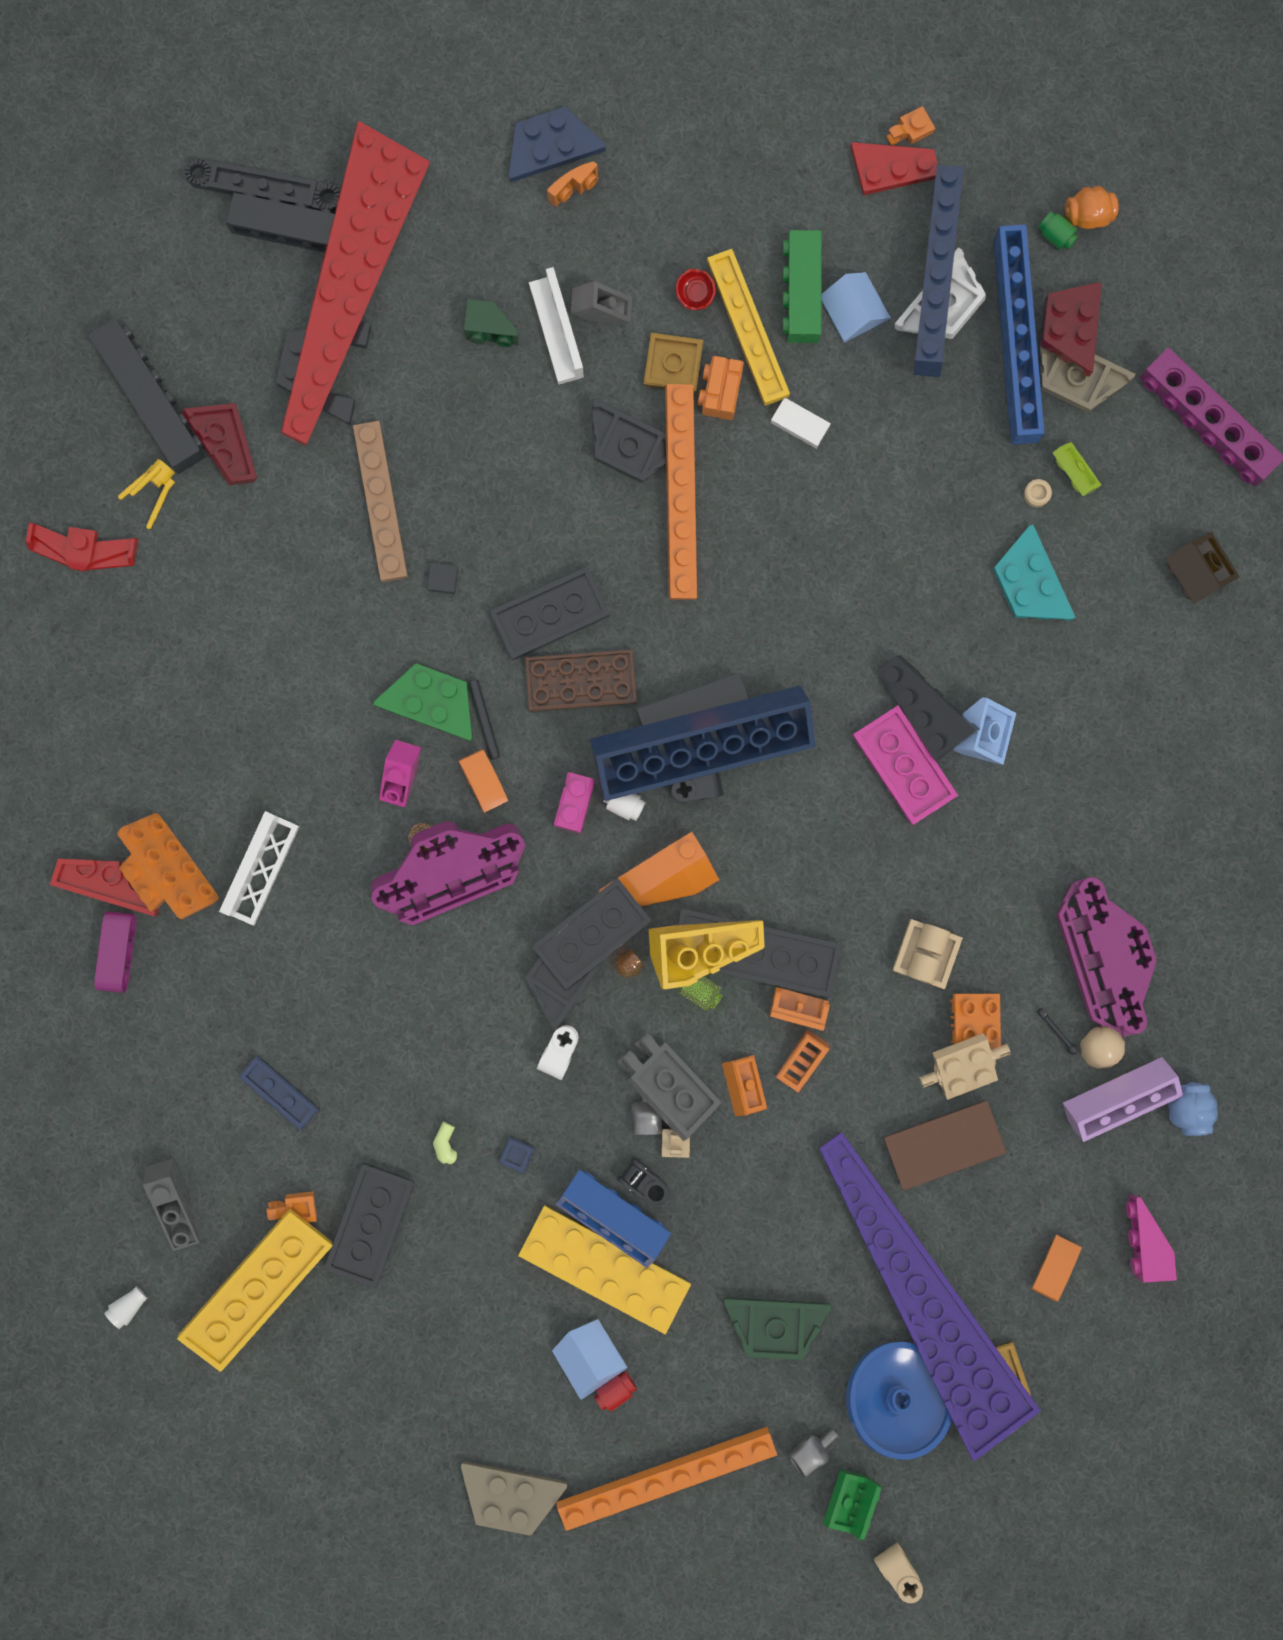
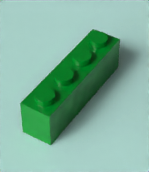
(803, 286)

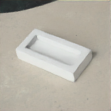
(800, 423)

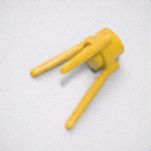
(157, 474)

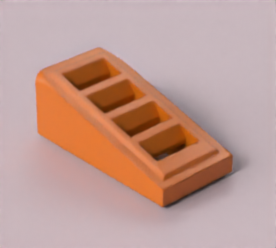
(817, 1057)

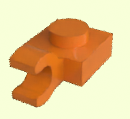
(912, 126)
(300, 1203)

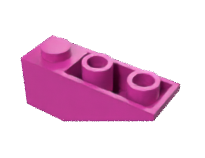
(1152, 1253)

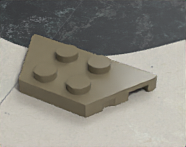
(1071, 386)
(509, 1498)

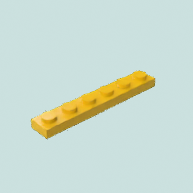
(748, 327)

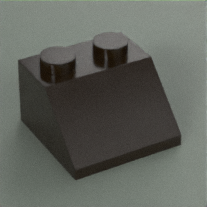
(1201, 567)

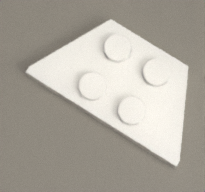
(964, 300)

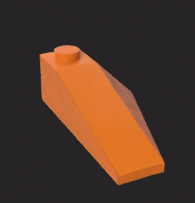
(671, 873)

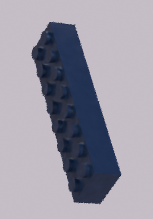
(703, 742)

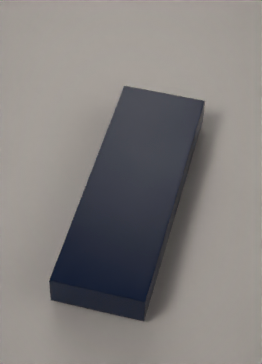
(279, 1092)

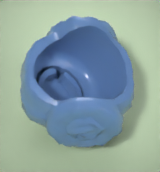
(1195, 1110)

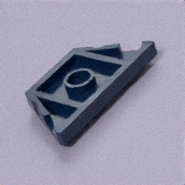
(550, 143)

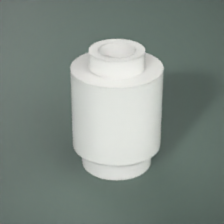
(626, 806)

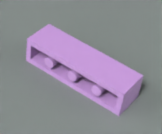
(1123, 1099)

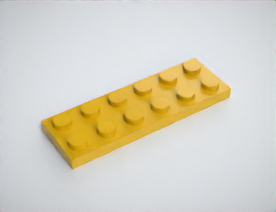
(604, 1270)
(255, 1290)

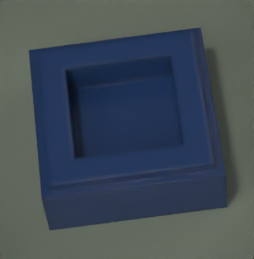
(516, 1155)

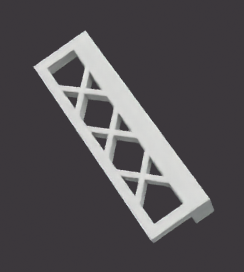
(556, 328)
(250, 863)

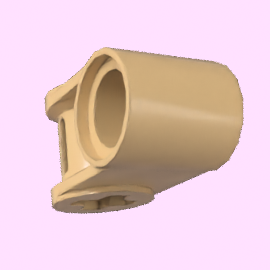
(898, 1570)

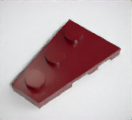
(224, 440)

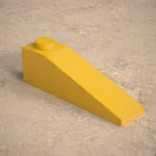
(694, 950)

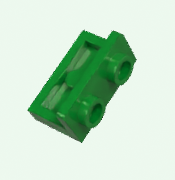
(852, 1503)

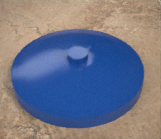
(896, 1402)

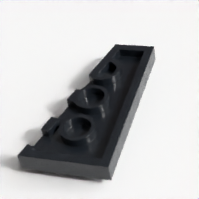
(930, 714)

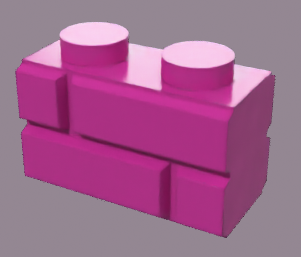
(574, 803)

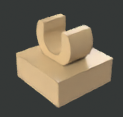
(673, 1145)

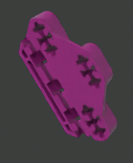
(448, 864)
(1110, 953)

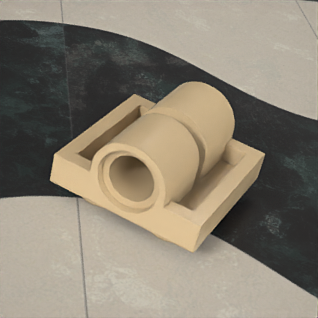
(927, 953)

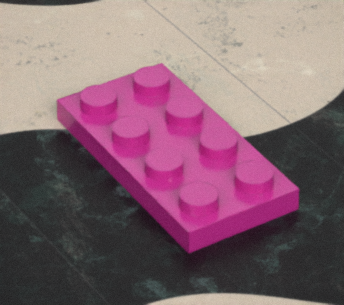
(904, 765)

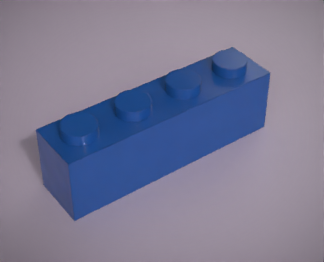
(613, 1218)

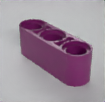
(115, 952)

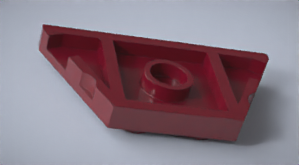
(1072, 325)

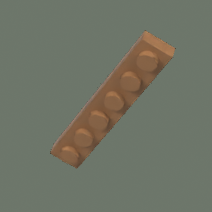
(380, 501)

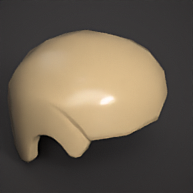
(1102, 1047)

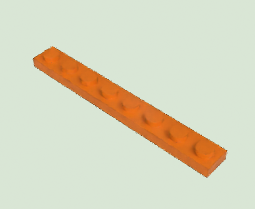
(680, 492)
(666, 1478)

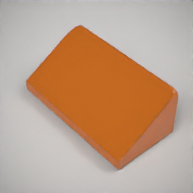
(744, 1086)

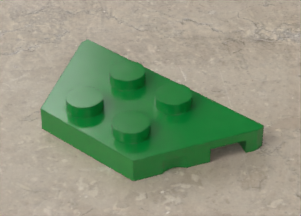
(430, 700)

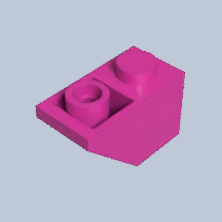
(399, 773)

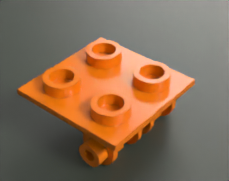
(976, 1015)

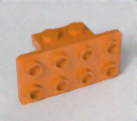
(163, 869)

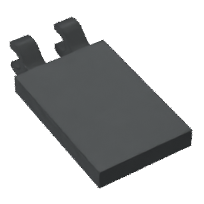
(669, 1086)

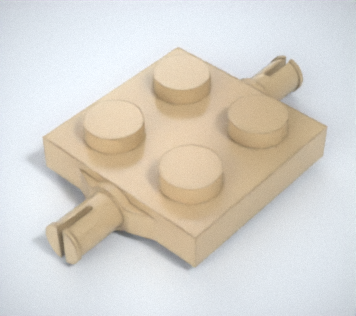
(965, 1066)

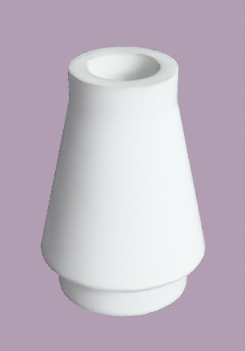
(125, 1308)

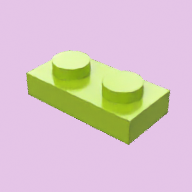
(1074, 465)

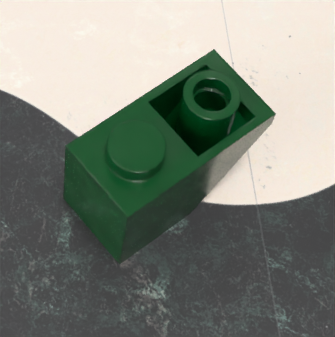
(488, 323)

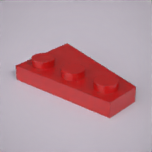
(892, 166)

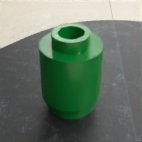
(1058, 231)

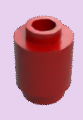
(615, 1392)

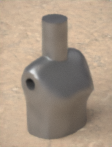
(645, 1119)
(811, 1453)

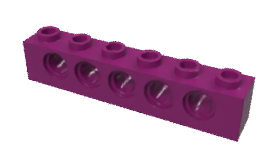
(1225, 418)

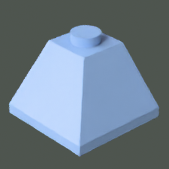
(994, 734)

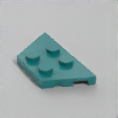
(1031, 581)

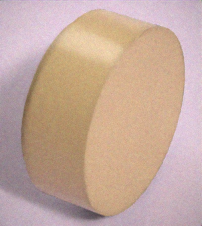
(1037, 493)

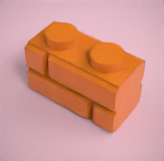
(722, 387)

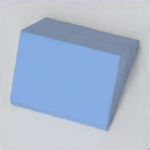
(854, 305)
(588, 1358)

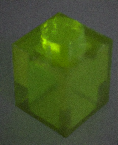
(702, 993)

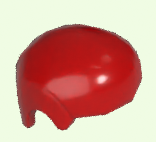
(695, 289)

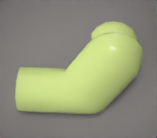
(442, 1146)

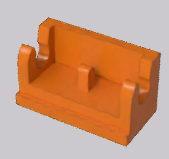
(799, 1008)

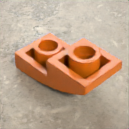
(579, 179)
(483, 780)
(1056, 1268)

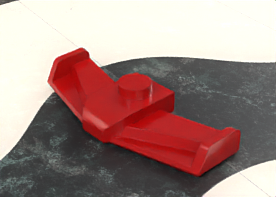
(81, 549)

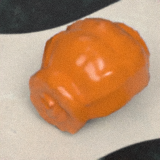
(1092, 208)

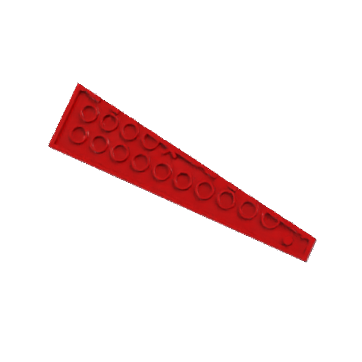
(367, 220)

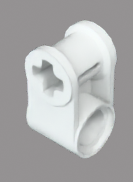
(558, 1056)

